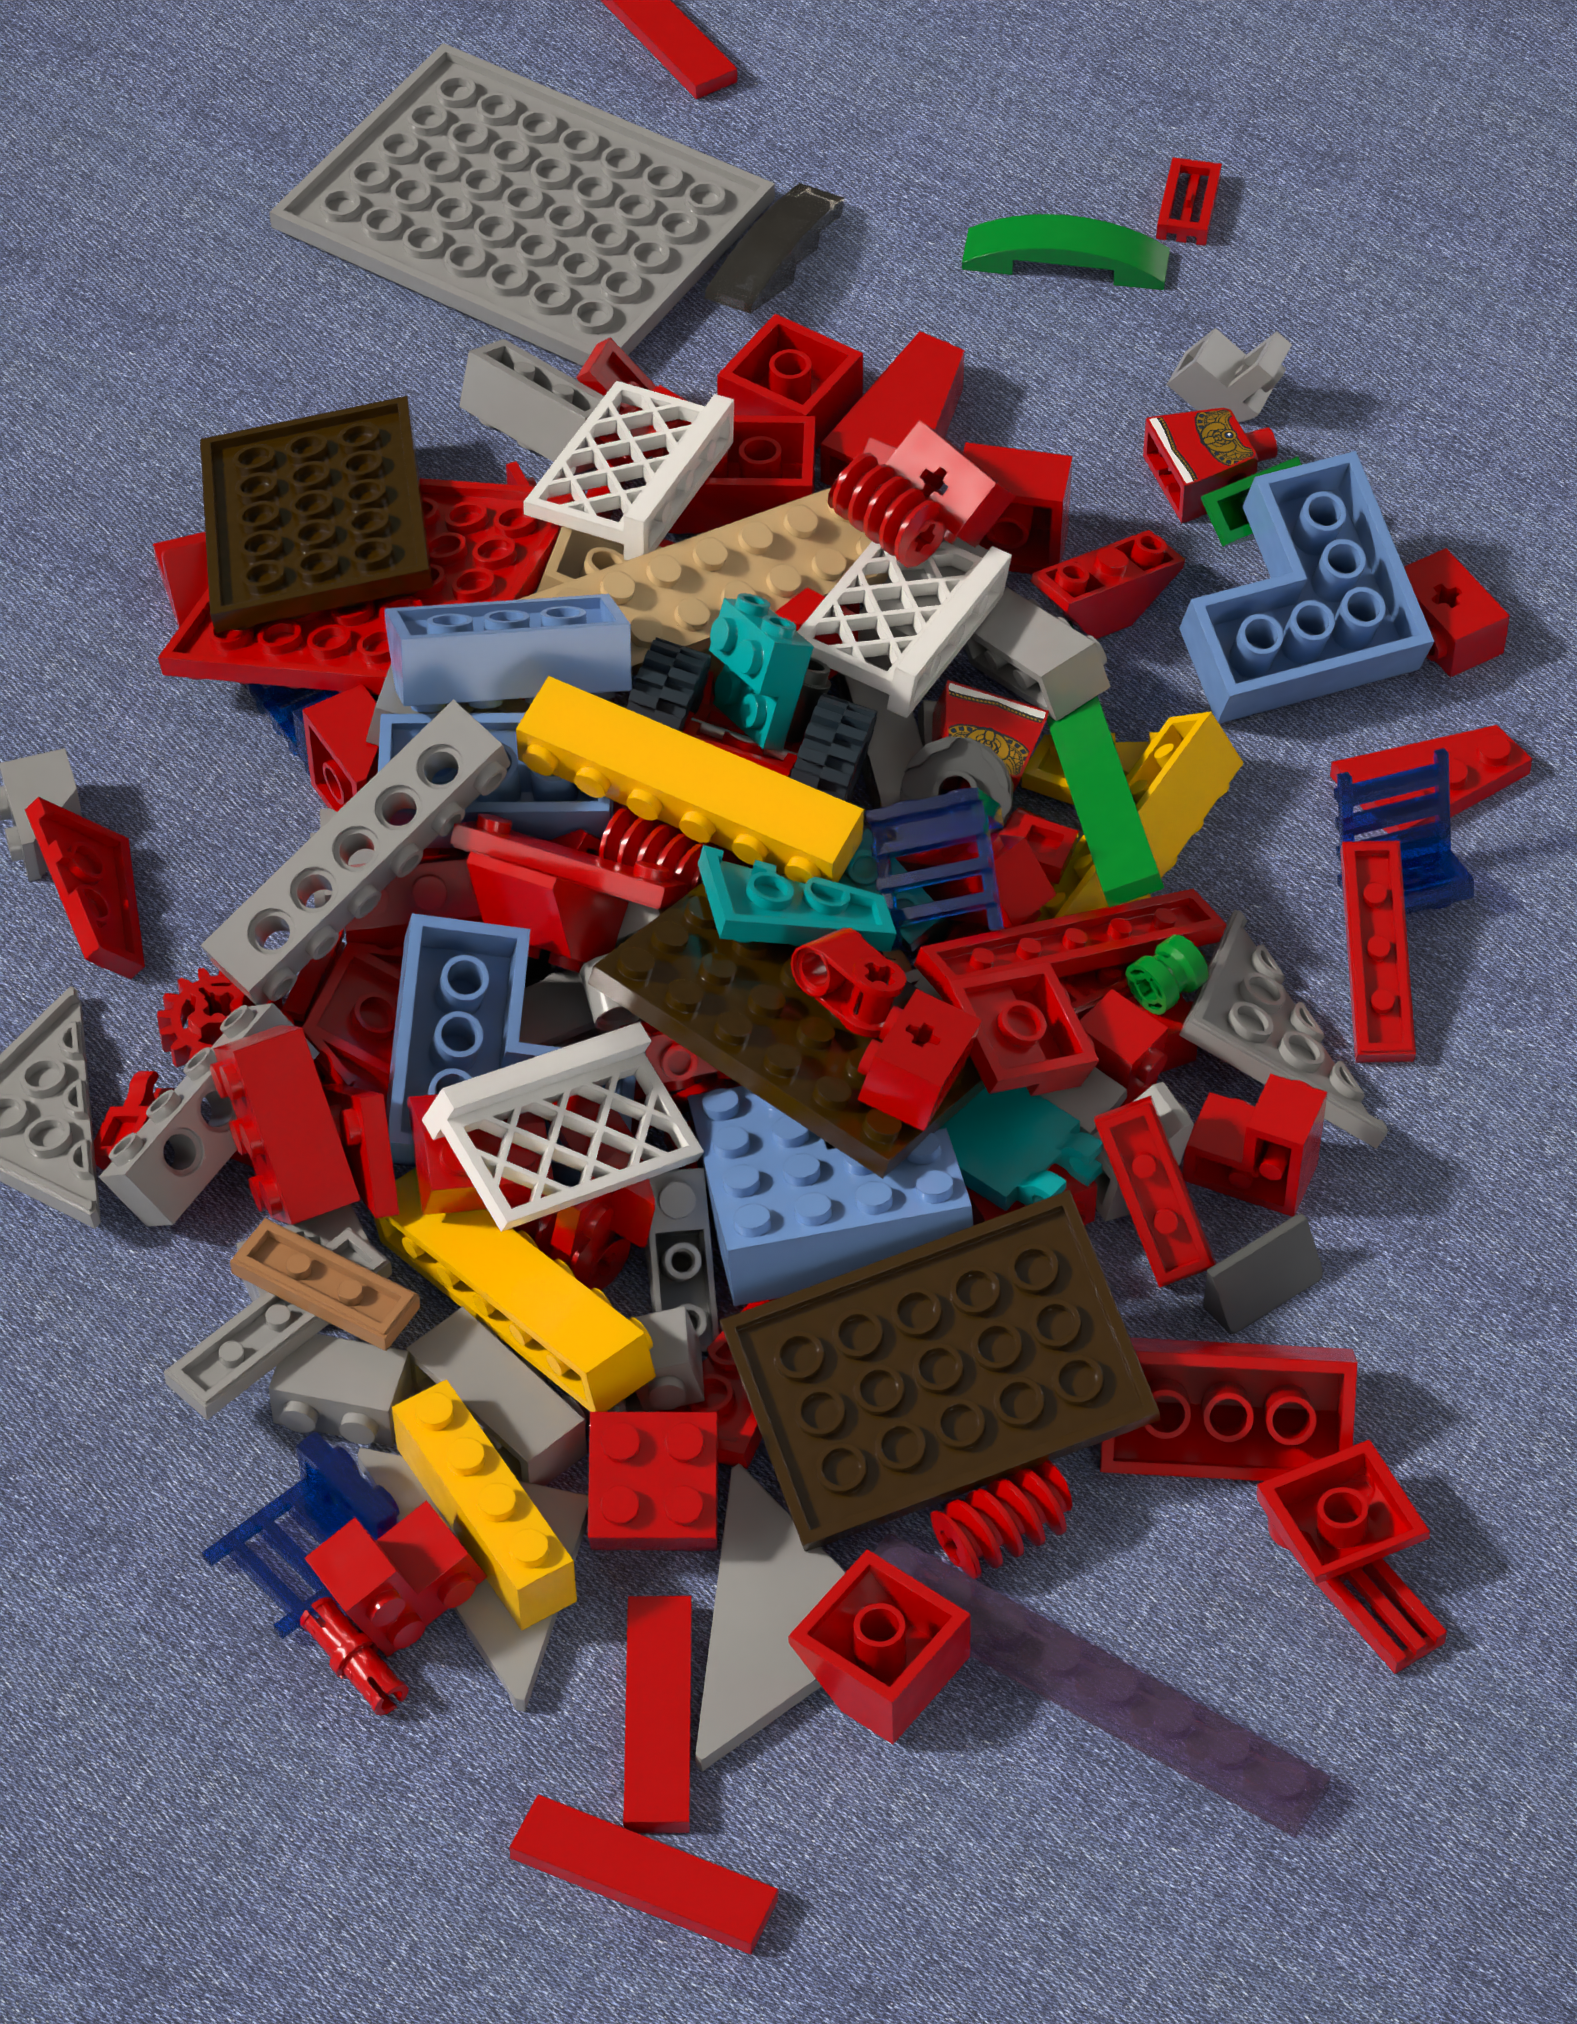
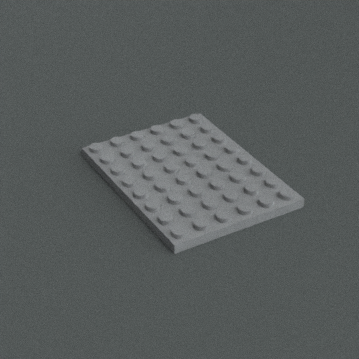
(523, 206)

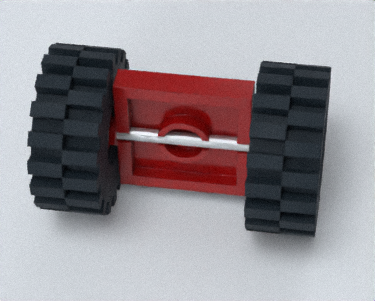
(827, 758)

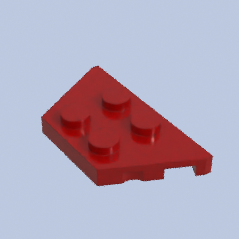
(357, 1017)

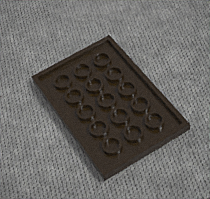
(313, 515)
(758, 1027)
(939, 1370)

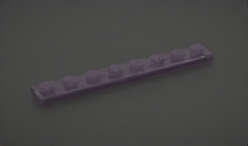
(1122, 1698)

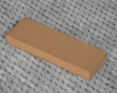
(325, 1284)

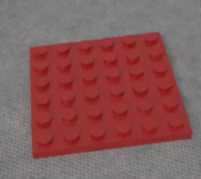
(477, 553)

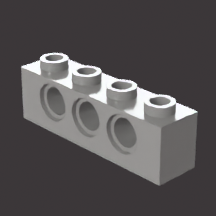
(138, 1166)

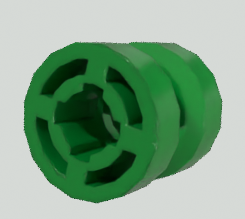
(1162, 978)

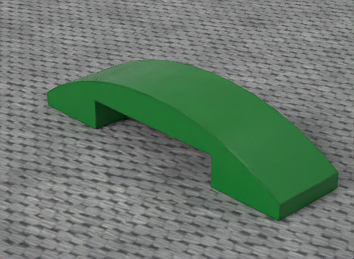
(1068, 241)

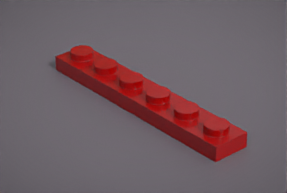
(1076, 940)

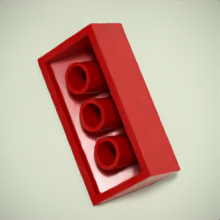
(1237, 1410)

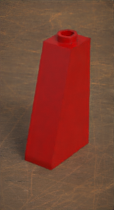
(916, 386)

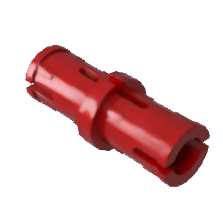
(354, 1656)

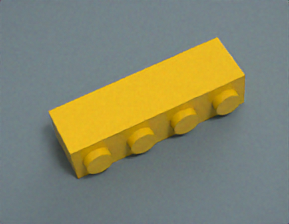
(484, 1504)

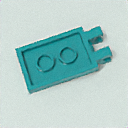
(1012, 1140)

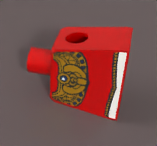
(1201, 454)
(993, 720)

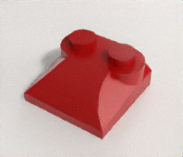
(1340, 1512)

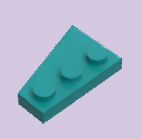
(774, 909)

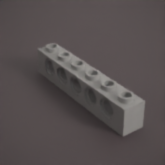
(362, 823)

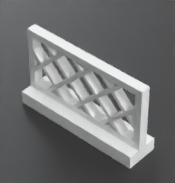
(670, 478)
(939, 628)
(533, 1088)

